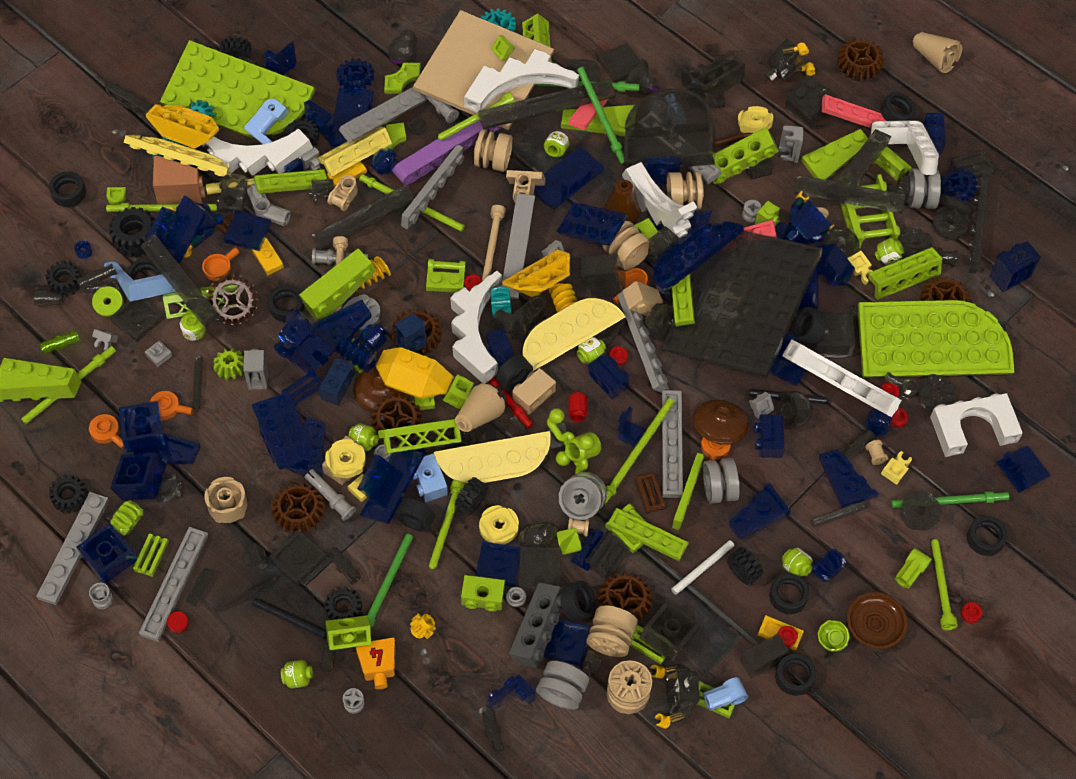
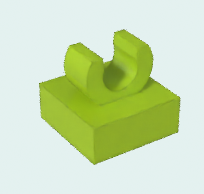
(502, 47)

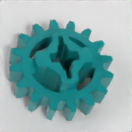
(501, 19)

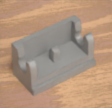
(791, 142)

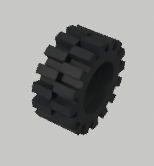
(236, 47)
(307, 127)
(60, 270)
(64, 484)
(471, 496)
(744, 565)
(335, 597)

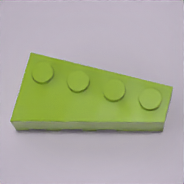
(337, 285)
(36, 380)

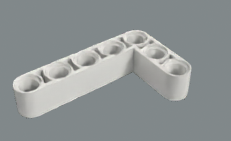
(916, 137)

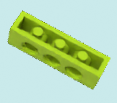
(745, 148)

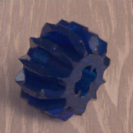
(829, 565)

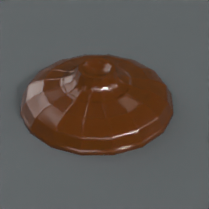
(371, 388)
(720, 422)
(877, 620)

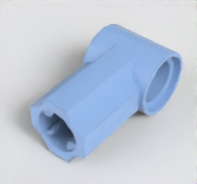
(730, 692)

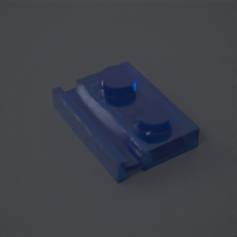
(319, 116)

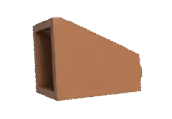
(176, 180)

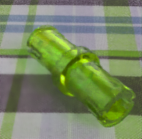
(59, 341)

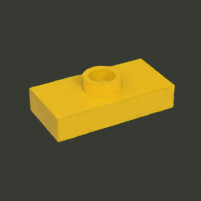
(268, 258)

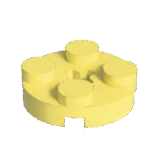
(747, 120)
(345, 469)
(501, 515)

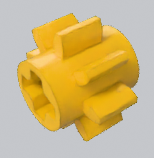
(422, 626)

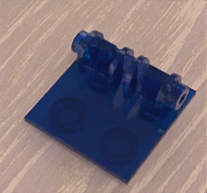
(282, 61)
(1022, 468)

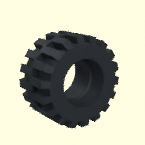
(125, 222)

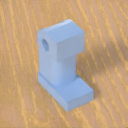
(265, 119)

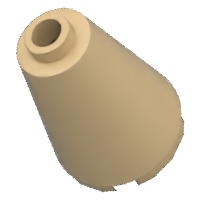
(938, 50)
(480, 408)

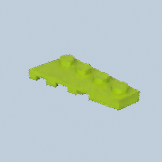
(616, 116)
(831, 157)

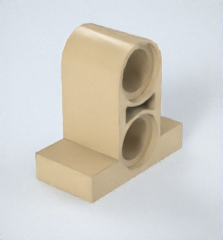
(519, 177)

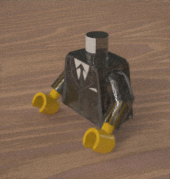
(789, 60)
(681, 692)

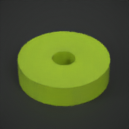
(102, 295)

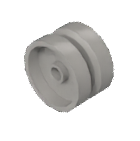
(924, 189)
(721, 480)
(582, 507)
(562, 685)

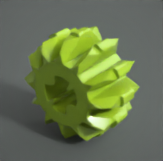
(229, 364)
(126, 517)

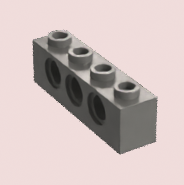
(537, 614)

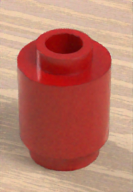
(577, 406)

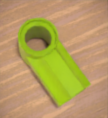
(914, 565)

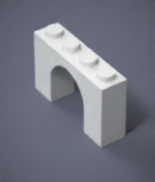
(994, 409)

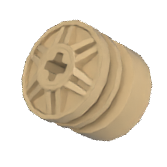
(493, 150)
(685, 190)
(630, 246)
(612, 631)
(629, 698)

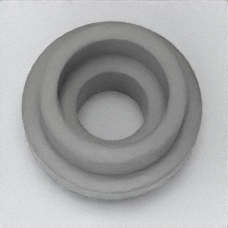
(516, 591)

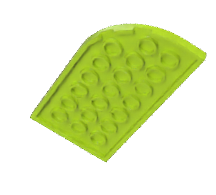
(233, 88)
(931, 339)

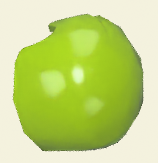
(833, 635)

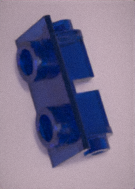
(587, 547)

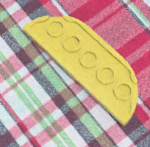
(176, 151)
(569, 329)
(495, 459)

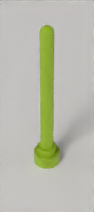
(506, 99)
(455, 488)
(948, 621)

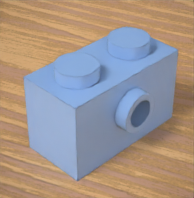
(430, 479)

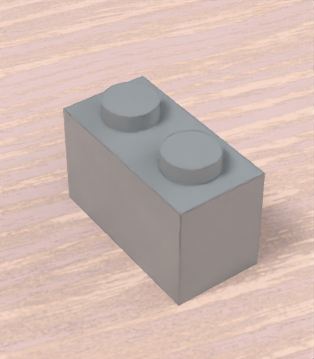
(255, 369)

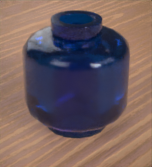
(384, 161)
(373, 337)
(878, 422)

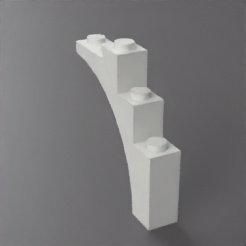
(514, 74)
(256, 157)
(657, 203)
(465, 326)
(842, 378)

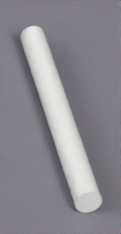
(702, 567)

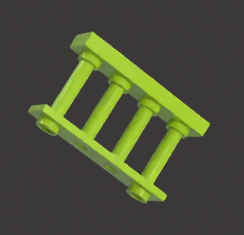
(853, 220)

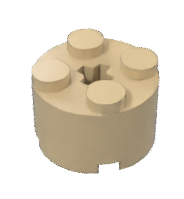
(226, 500)

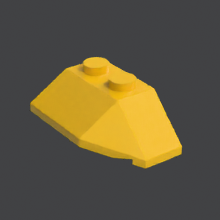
(182, 124)
(541, 274)
(413, 373)

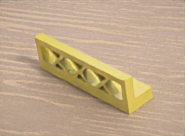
(352, 153)

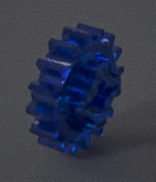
(355, 74)
(957, 184)

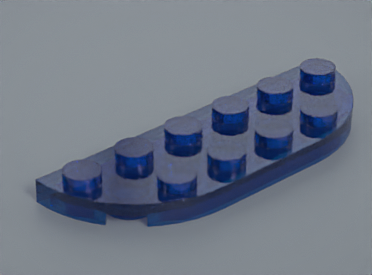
(692, 252)

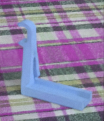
(143, 287)

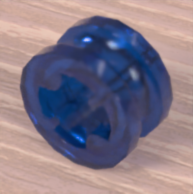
(83, 244)

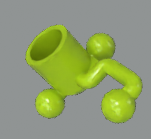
(576, 448)

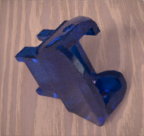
(305, 345)

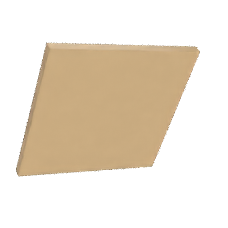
(464, 54)

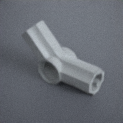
(259, 202)

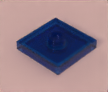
(660, 167)
(247, 231)
(499, 562)
(568, 642)

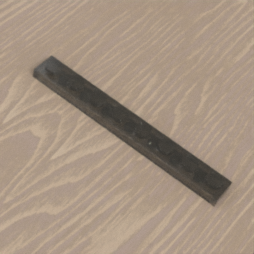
(544, 104)

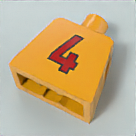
(378, 661)

